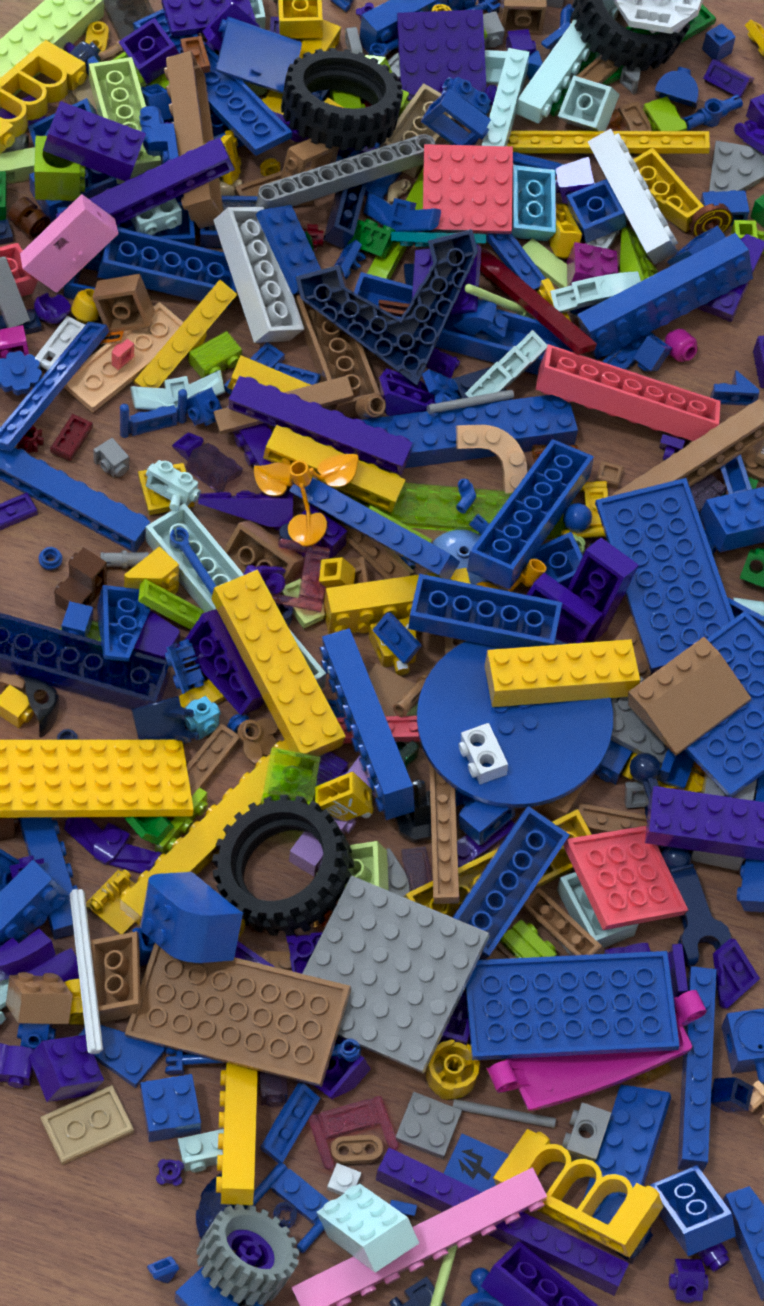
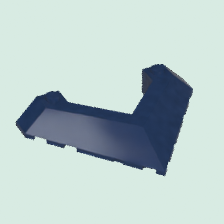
(405, 341)

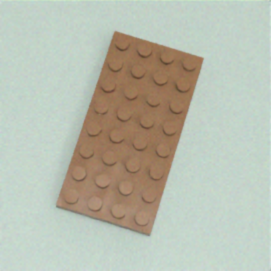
(241, 1014)

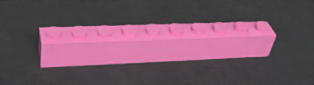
(434, 1235)

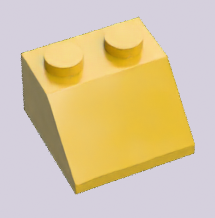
(157, 568)

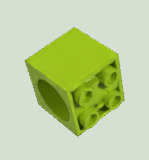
(56, 176)

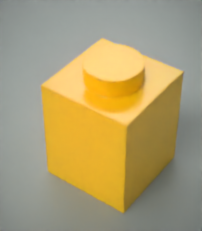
(336, 572)
(15, 707)

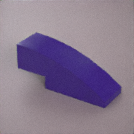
(25, 955)

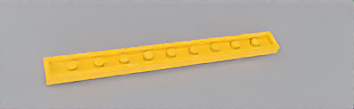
(636, 141)

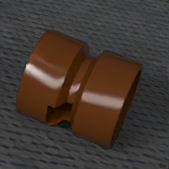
(28, 217)

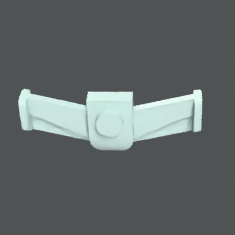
(153, 398)

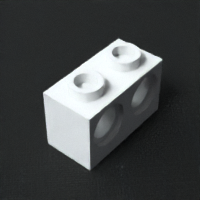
(486, 753)

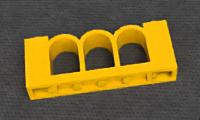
(51, 61)
(629, 1222)

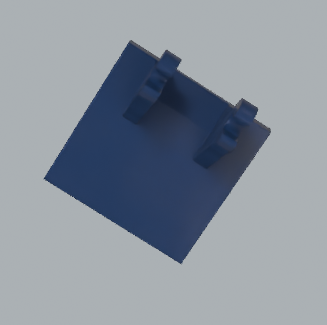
(163, 721)

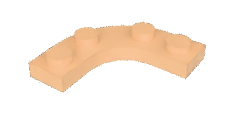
(499, 443)

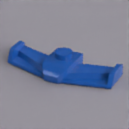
(401, 215)

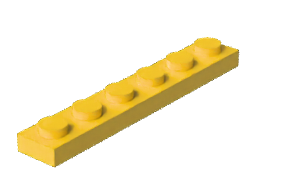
(186, 336)

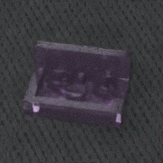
(213, 467)

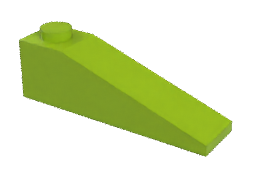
(633, 255)

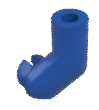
(467, 495)

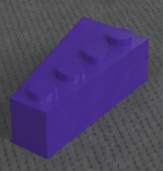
(223, 663)

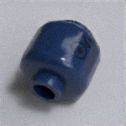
(85, 51)

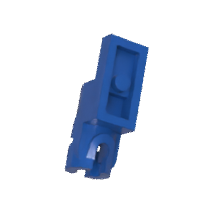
(159, 137)

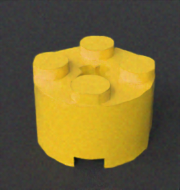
(452, 1083)

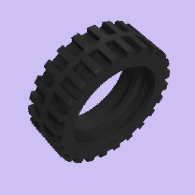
(620, 43)
(335, 124)
(256, 827)

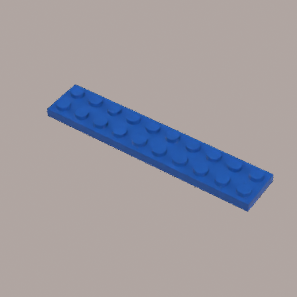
(234, 101)

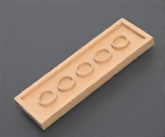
(100, 381)

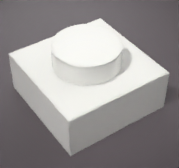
(342, 1179)

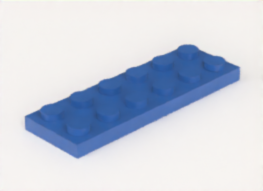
(629, 1142)

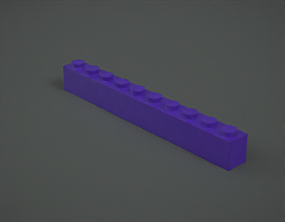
(544, 1240)

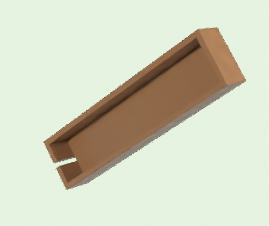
(193, 129)

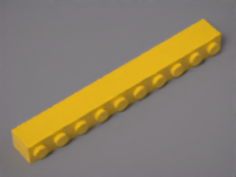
(198, 846)

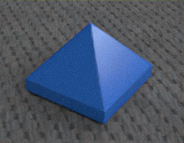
(534, 64)
(163, 1269)

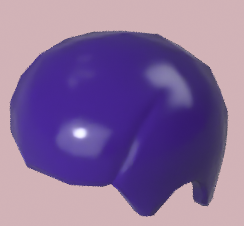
(52, 309)

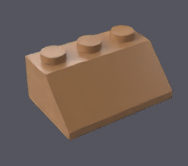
(257, 547)
(117, 975)

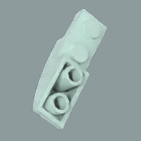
(592, 290)

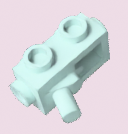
(172, 484)

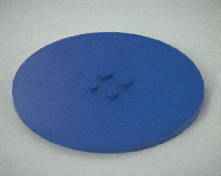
(546, 745)

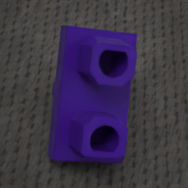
(271, 576)

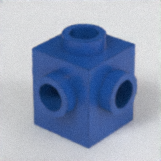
(202, 407)
(33, 1034)

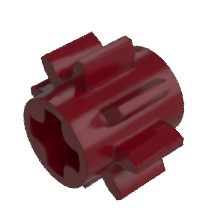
(316, 234)
(31, 440)

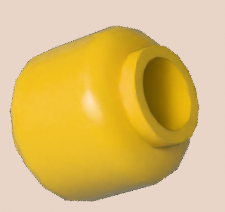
(84, 307)

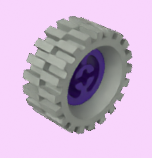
(256, 1242)

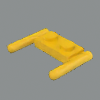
(592, 492)

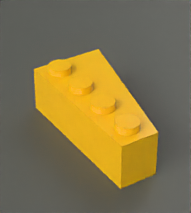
(669, 191)

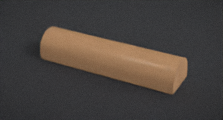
(561, 925)

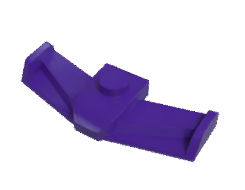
(110, 845)

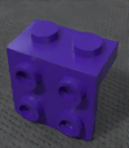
(211, 31)

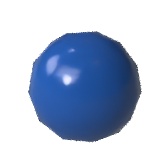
(577, 517)

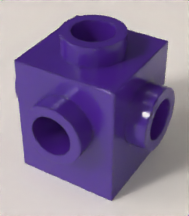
(688, 1280)

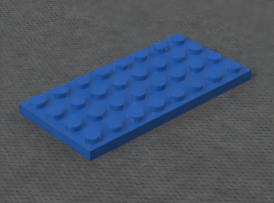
(677, 583)
(571, 1006)

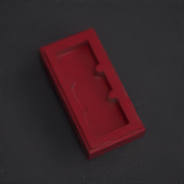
(71, 437)

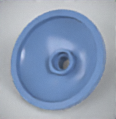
(458, 541)

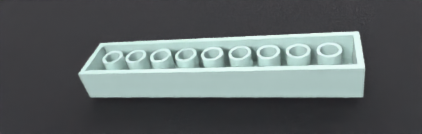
(214, 560)

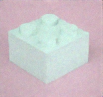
(588, 104)

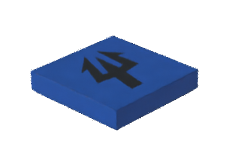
(475, 1163)

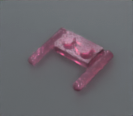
(311, 590)
(348, 1120)

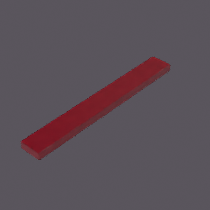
(535, 304)

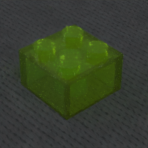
(290, 775)

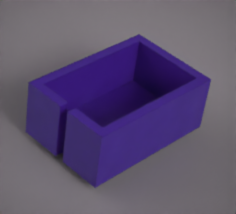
(576, 615)

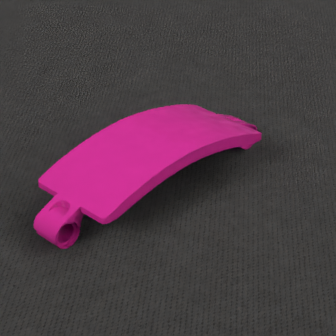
(565, 1078)

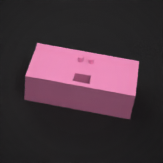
(69, 243)

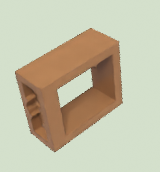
(304, 152)

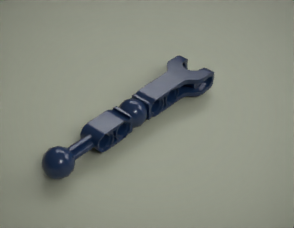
(697, 921)

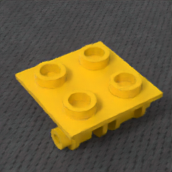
(106, 902)

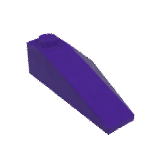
(727, 304)
(253, 507)

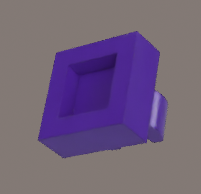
(670, 445)

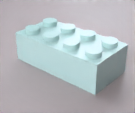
(367, 1227)

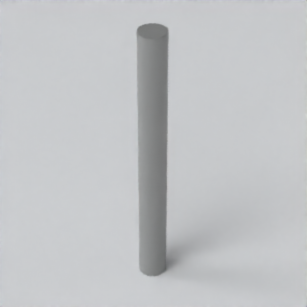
(470, 401)
(504, 1113)

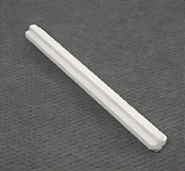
(86, 972)

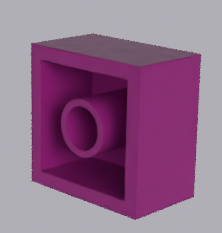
(589, 262)

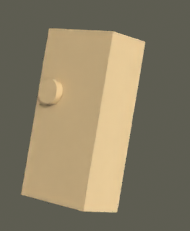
(410, 123)

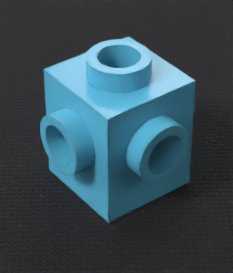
(205, 717)

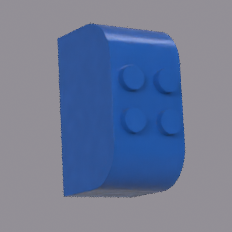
(190, 918)

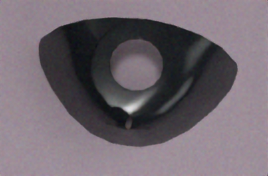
(46, 712)

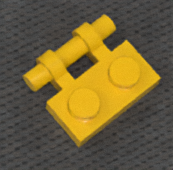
(230, 144)

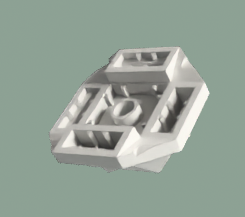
(659, 15)

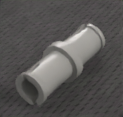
(123, 559)

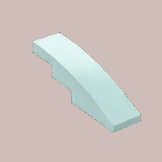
(510, 366)

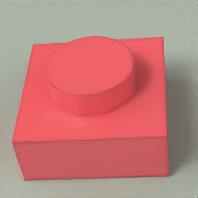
(122, 354)

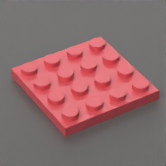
(469, 187)
(624, 878)

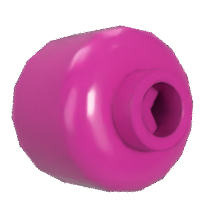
(683, 345)

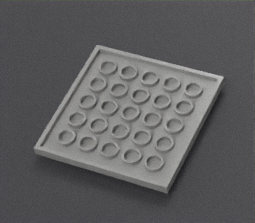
(402, 970)

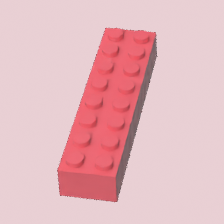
(626, 394)

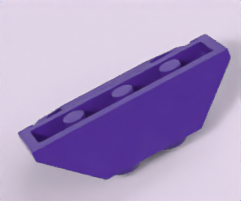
(402, 395)

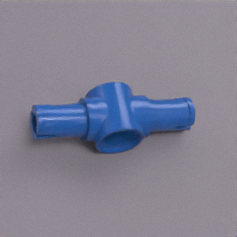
(713, 112)

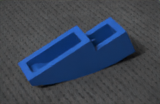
(735, 476)

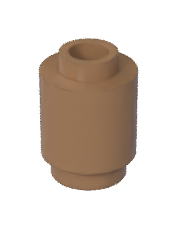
(370, 406)

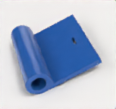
(255, 54)

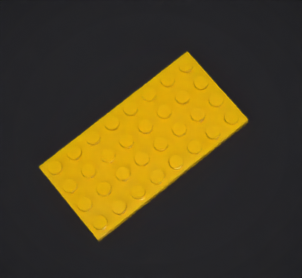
(94, 778)

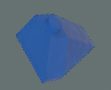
(120, 621)

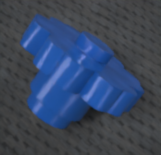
(19, 372)

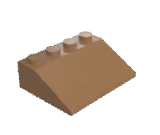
(688, 696)

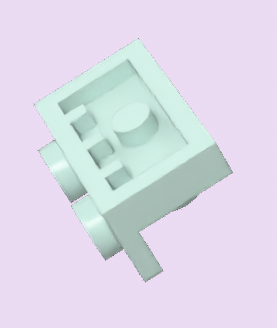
(200, 1150)

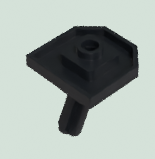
(417, 824)

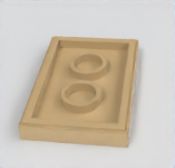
(87, 1125)

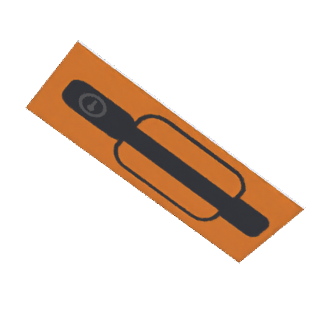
(113, 337)

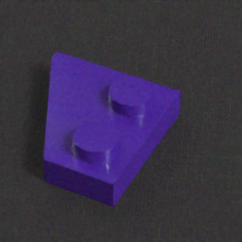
(733, 973)

